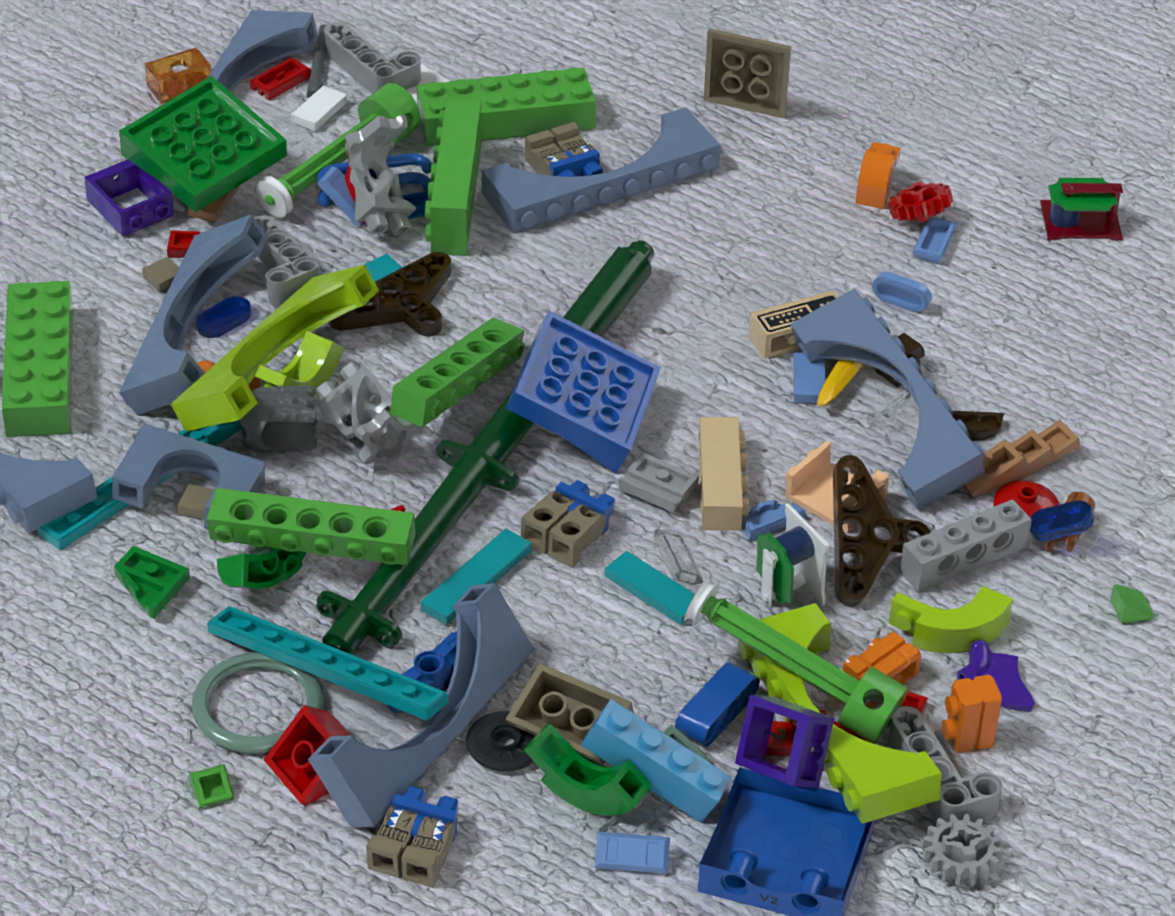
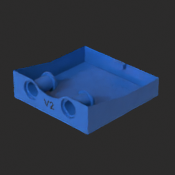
(584, 389)
(784, 848)

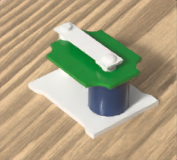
(792, 561)

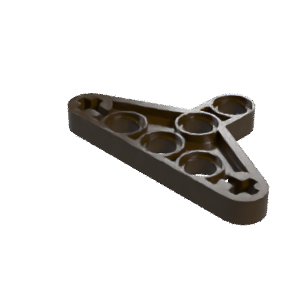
(388, 306)
(867, 516)

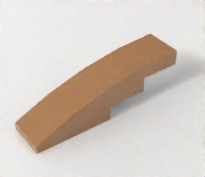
(1023, 457)

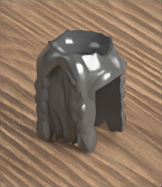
(281, 420)

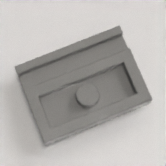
(658, 482)

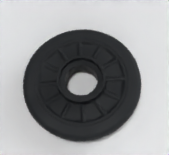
(488, 753)

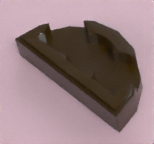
(980, 424)

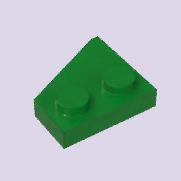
(150, 579)

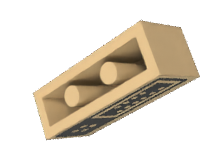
(771, 326)

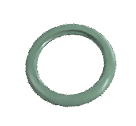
(231, 666)

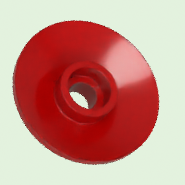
(1027, 494)

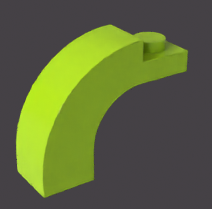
(310, 366)
(952, 628)

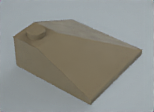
(747, 73)

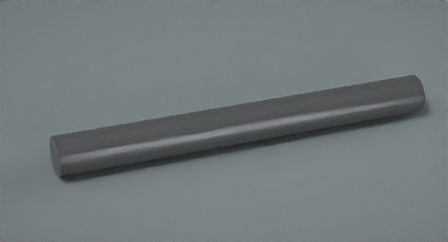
(317, 64)

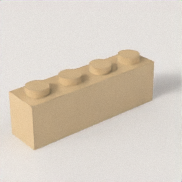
(721, 473)

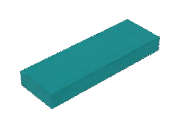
(650, 586)

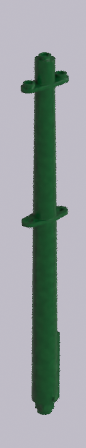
(475, 468)

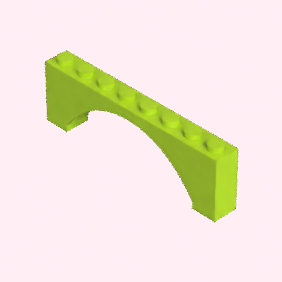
(224, 390)
(868, 776)

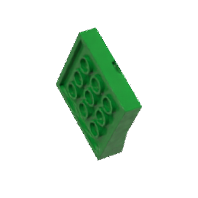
(202, 144)

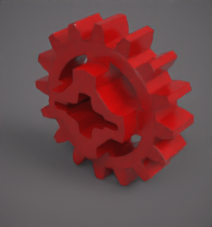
(920, 201)

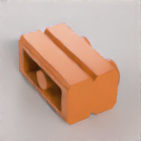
(889, 656)
(972, 713)

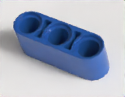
(717, 704)

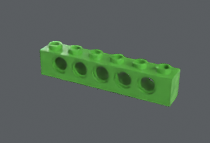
(457, 372)
(311, 526)

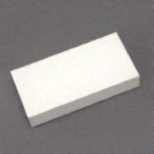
(319, 108)

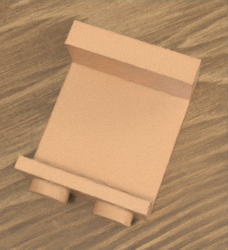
(812, 484)

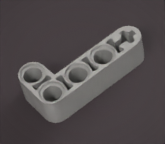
(367, 63)
(288, 262)
(972, 795)

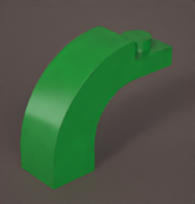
(583, 783)

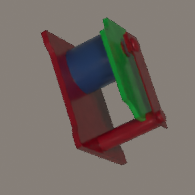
(1082, 209)

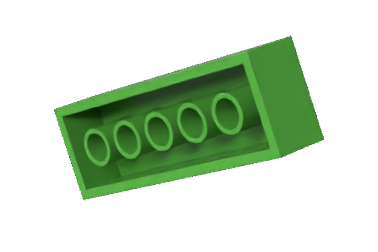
(514, 103)
(454, 177)
(38, 359)

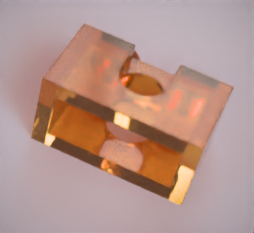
(166, 83)

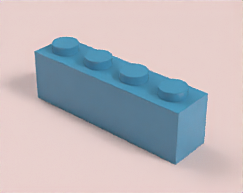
(670, 767)

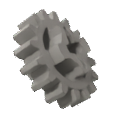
(962, 849)

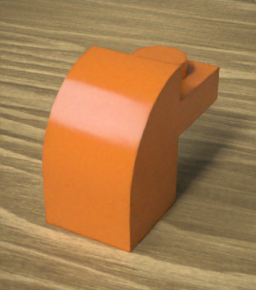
(876, 175)

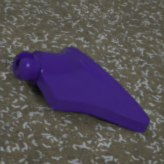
(1003, 670)

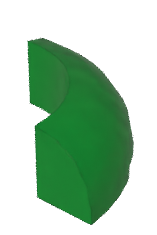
(260, 568)

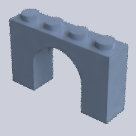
(162, 453)

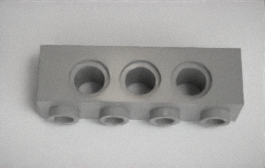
(965, 545)

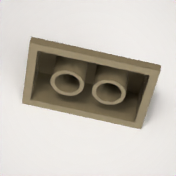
(563, 703)

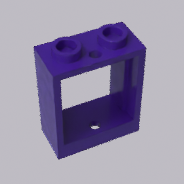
(103, 187)
(811, 731)

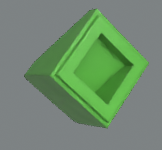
(1130, 604)
(211, 786)

